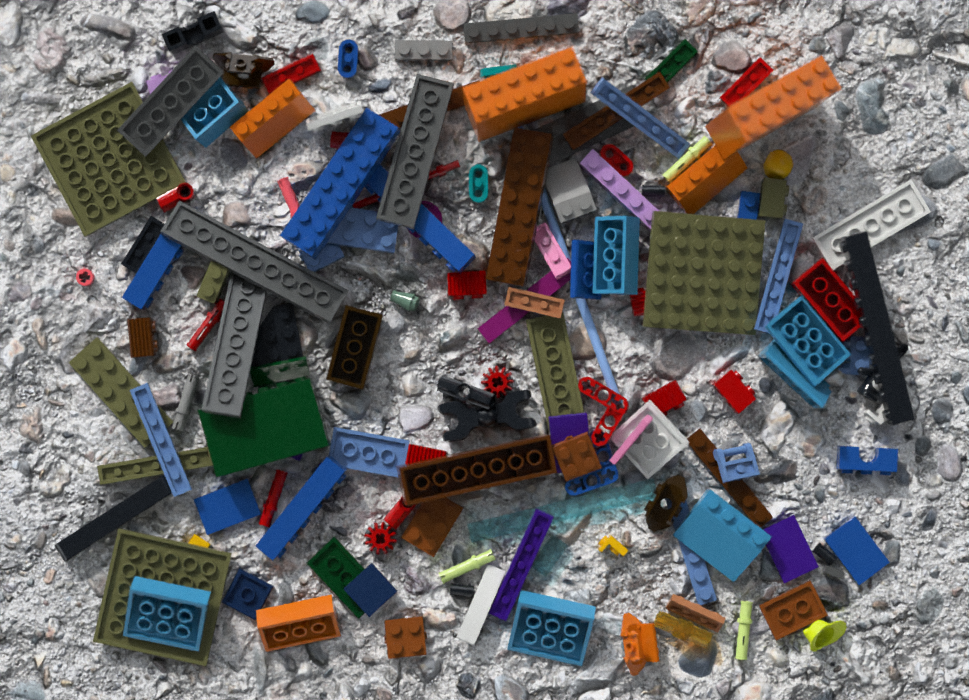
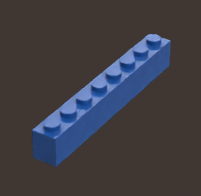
(429, 229)

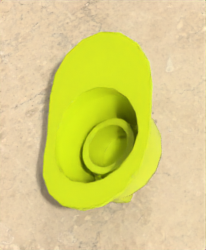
(823, 633)

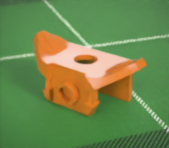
(639, 643)

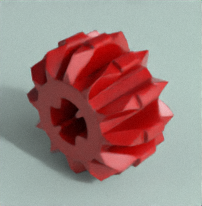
(495, 375)
(387, 538)

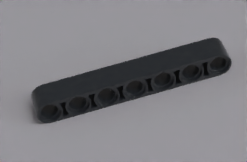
(113, 518)

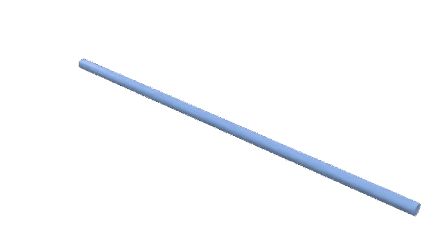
(582, 304)

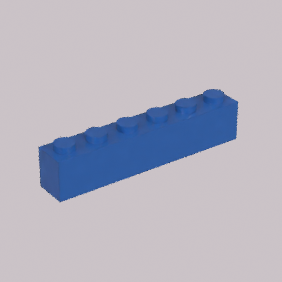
(301, 507)

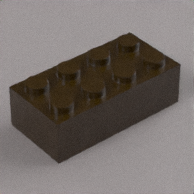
(355, 347)

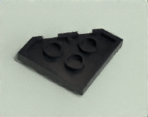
(278, 337)

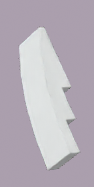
(480, 604)

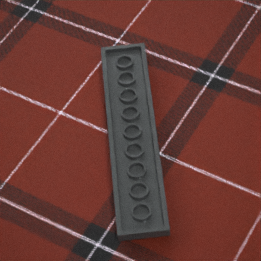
(254, 262)

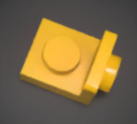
(616, 547)

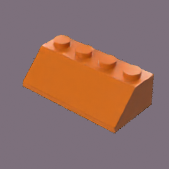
(272, 118)
(705, 179)
(298, 623)

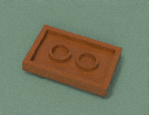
(432, 524)
(793, 610)

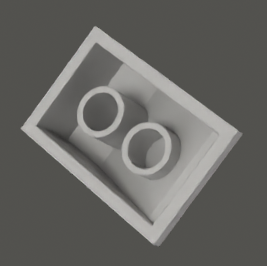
(569, 191)

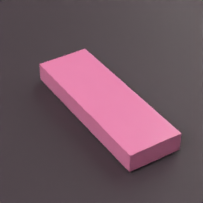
(551, 251)
(631, 439)

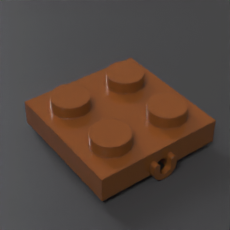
(576, 456)
(405, 637)

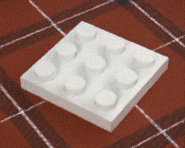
(334, 116)
(656, 443)

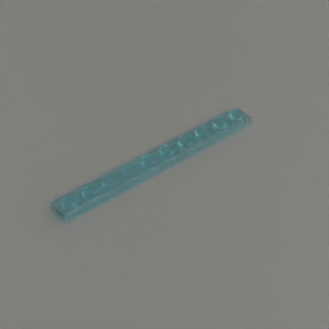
(564, 509)

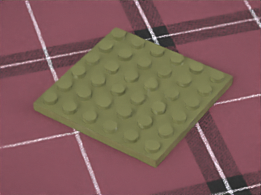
(99, 167)
(703, 273)
(166, 562)

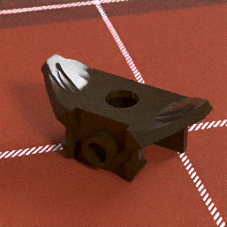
(243, 69)
(674, 489)

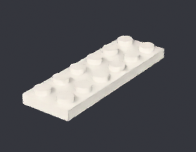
(878, 218)

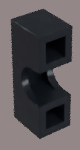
(200, 31)

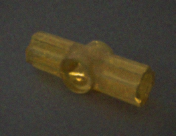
(683, 629)

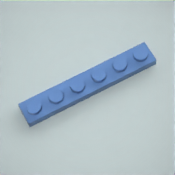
(640, 118)
(778, 273)
(161, 439)
(694, 563)

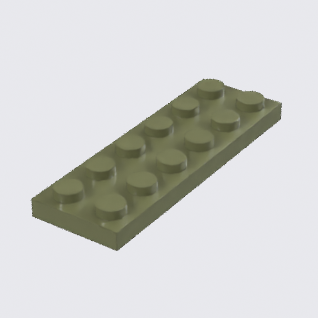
(554, 366)
(113, 386)

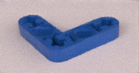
(605, 465)

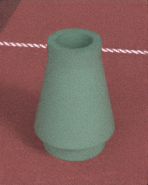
(405, 300)

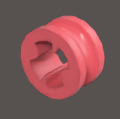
(87, 282)

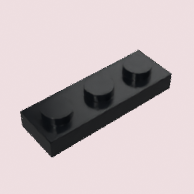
(143, 244)

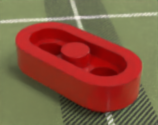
(617, 159)

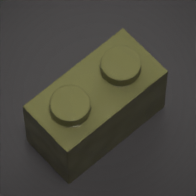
(772, 198)
(213, 283)

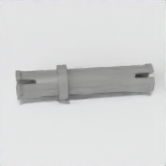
(185, 402)

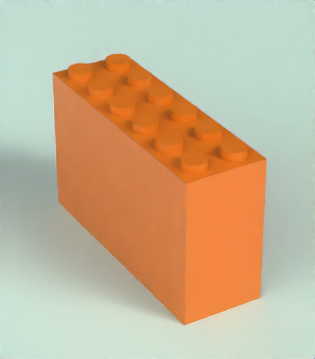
(525, 94)
(772, 107)

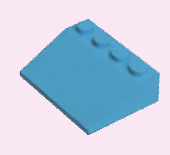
(807, 340)
(784, 367)
(721, 535)
(166, 613)
(551, 628)

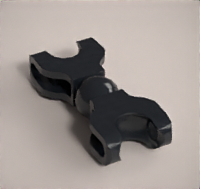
(501, 413)

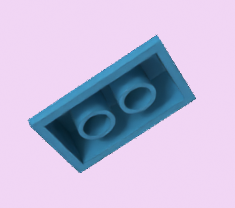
(214, 113)

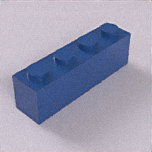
(152, 272)

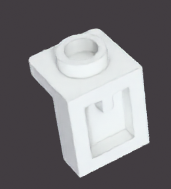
(875, 419)

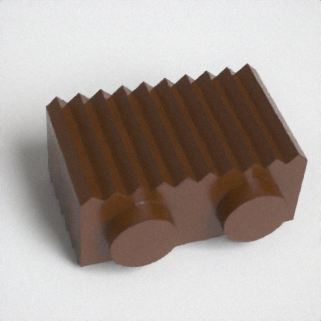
(142, 338)

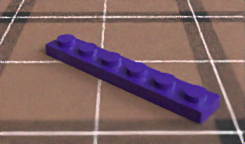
(521, 564)

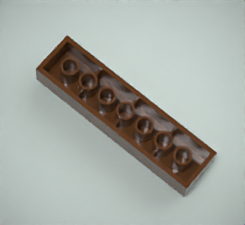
(520, 206)
(476, 469)

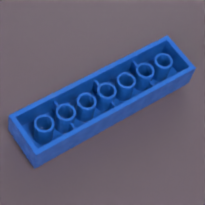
(340, 183)

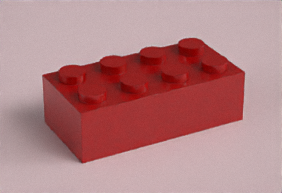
(829, 298)

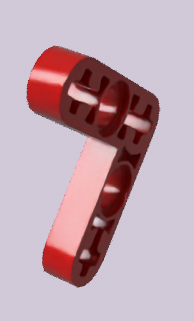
(610, 411)

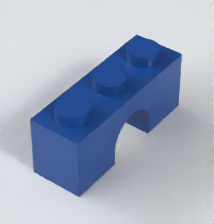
(884, 461)

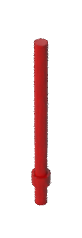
(439, 171)

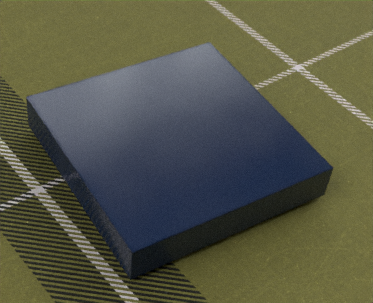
(370, 589)
(247, 593)

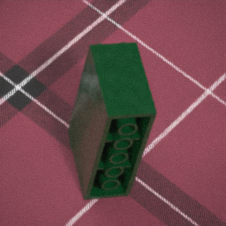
(271, 427)

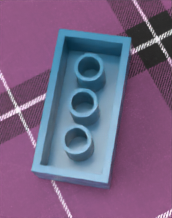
(616, 255)

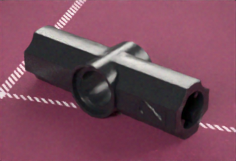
(476, 395)

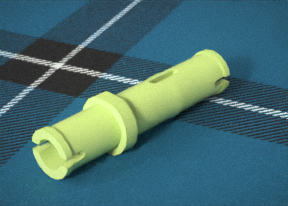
(692, 154)
(467, 566)
(744, 630)

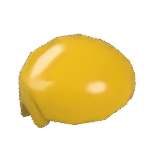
(778, 164)

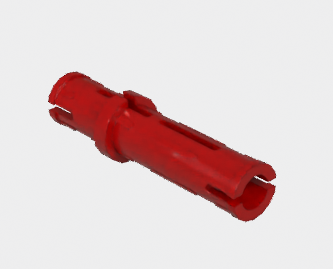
(194, 343)
(273, 498)

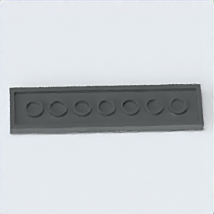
(415, 151)
(234, 348)

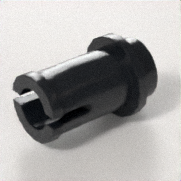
(653, 191)
(822, 552)
(462, 590)

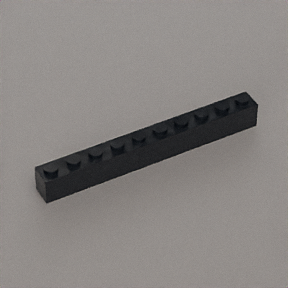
(877, 328)

